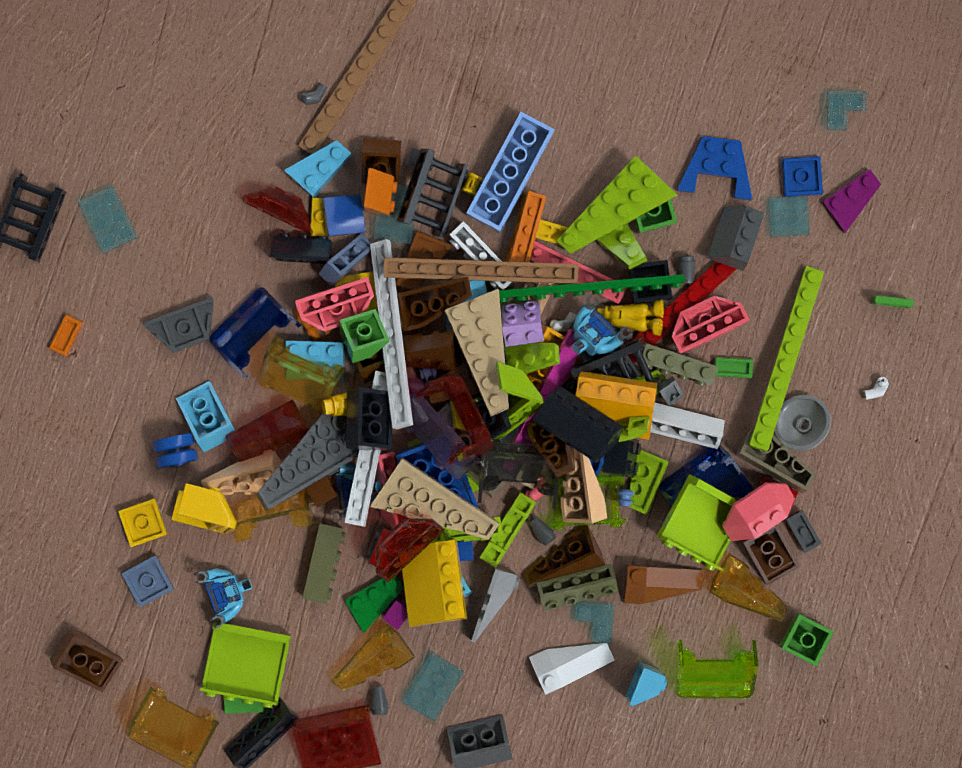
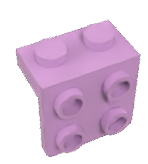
(522, 323)

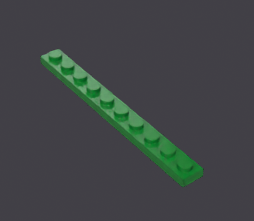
(596, 288)

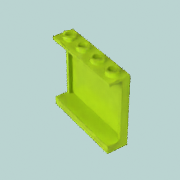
(697, 522)
(246, 664)

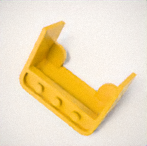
(204, 509)

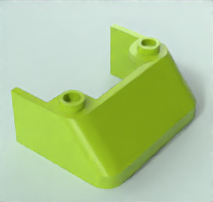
(522, 397)

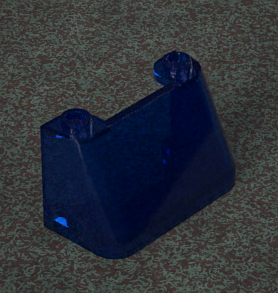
(713, 467)

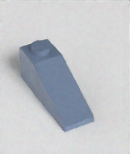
(345, 260)

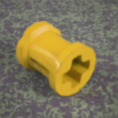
(472, 184)

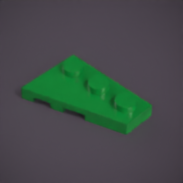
(373, 600)

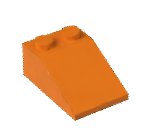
(379, 193)

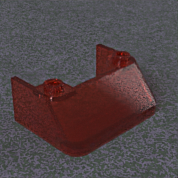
(467, 412)

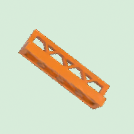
(525, 227)

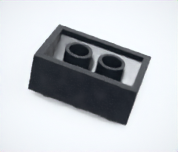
(301, 249)
(368, 420)

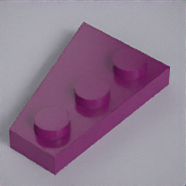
(852, 199)

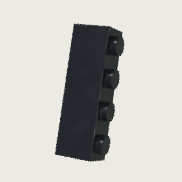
(578, 424)

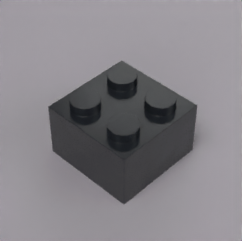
(646, 270)
(623, 459)

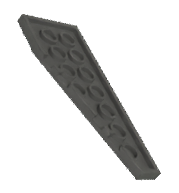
(313, 458)

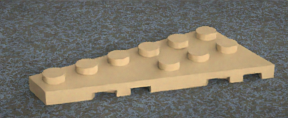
(480, 337)
(422, 497)

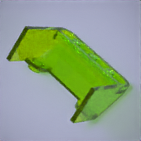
(716, 677)

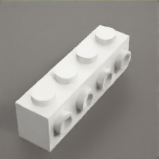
(475, 249)
(687, 426)

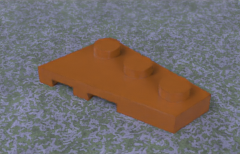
(423, 248)

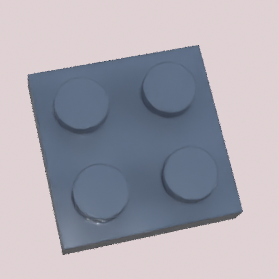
(148, 581)

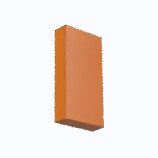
(66, 335)

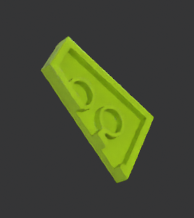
(623, 246)

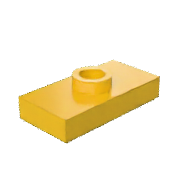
(318, 219)
(550, 231)

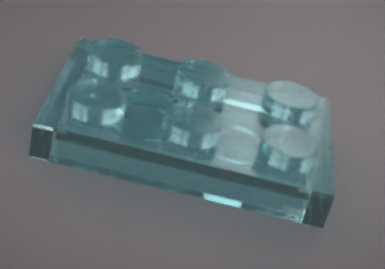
(108, 219)
(389, 228)
(433, 686)

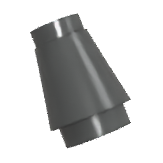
(687, 267)
(542, 531)
(379, 702)

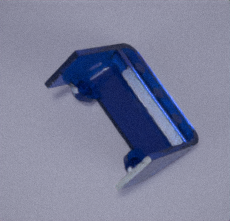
(248, 326)

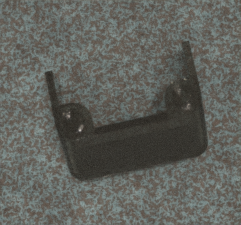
(516, 464)

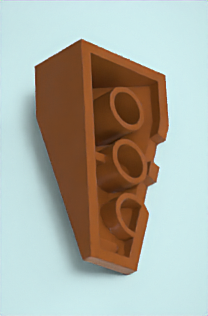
(656, 583)

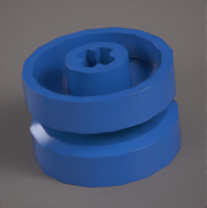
(175, 451)

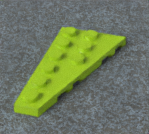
(622, 201)

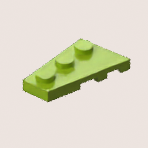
(532, 356)
(647, 480)

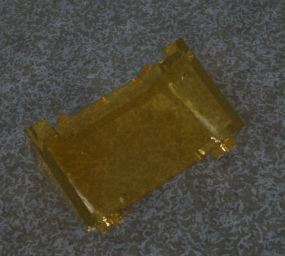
(298, 376)
(251, 511)
(171, 729)

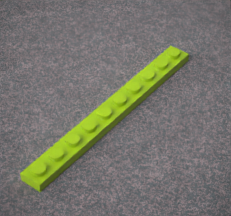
(786, 359)

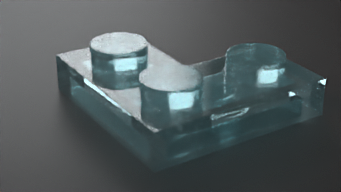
(839, 103)
(600, 615)

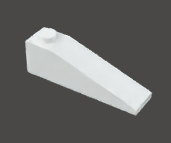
(564, 665)

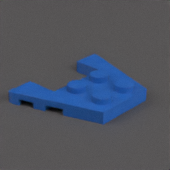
(720, 159)

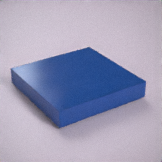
(802, 176)
(343, 215)

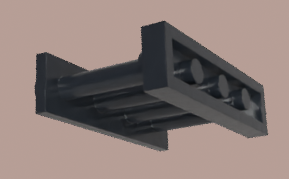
(414, 196)
(48, 215)
(618, 356)

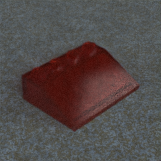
(337, 739)

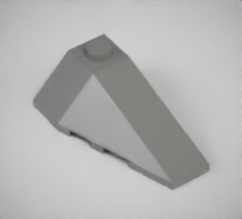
(498, 592)

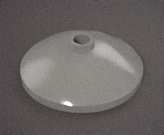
(795, 414)

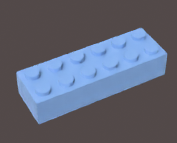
(510, 172)

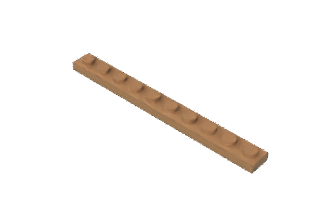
(356, 75)
(481, 270)

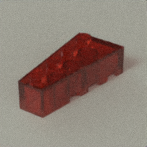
(268, 432)

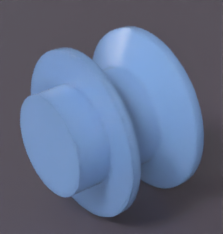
(427, 373)
(625, 497)

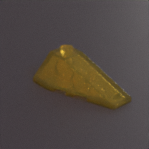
(745, 591)
(379, 653)

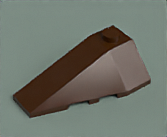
(428, 303)
(554, 451)
(573, 555)

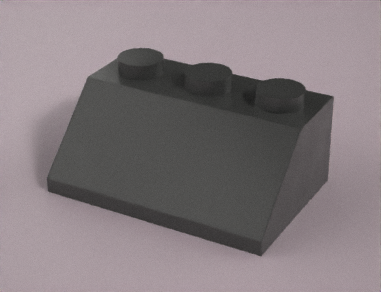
(736, 236)
(479, 743)

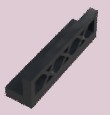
(263, 738)

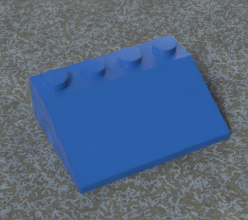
(425, 461)

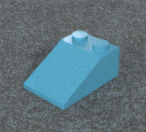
(206, 416)

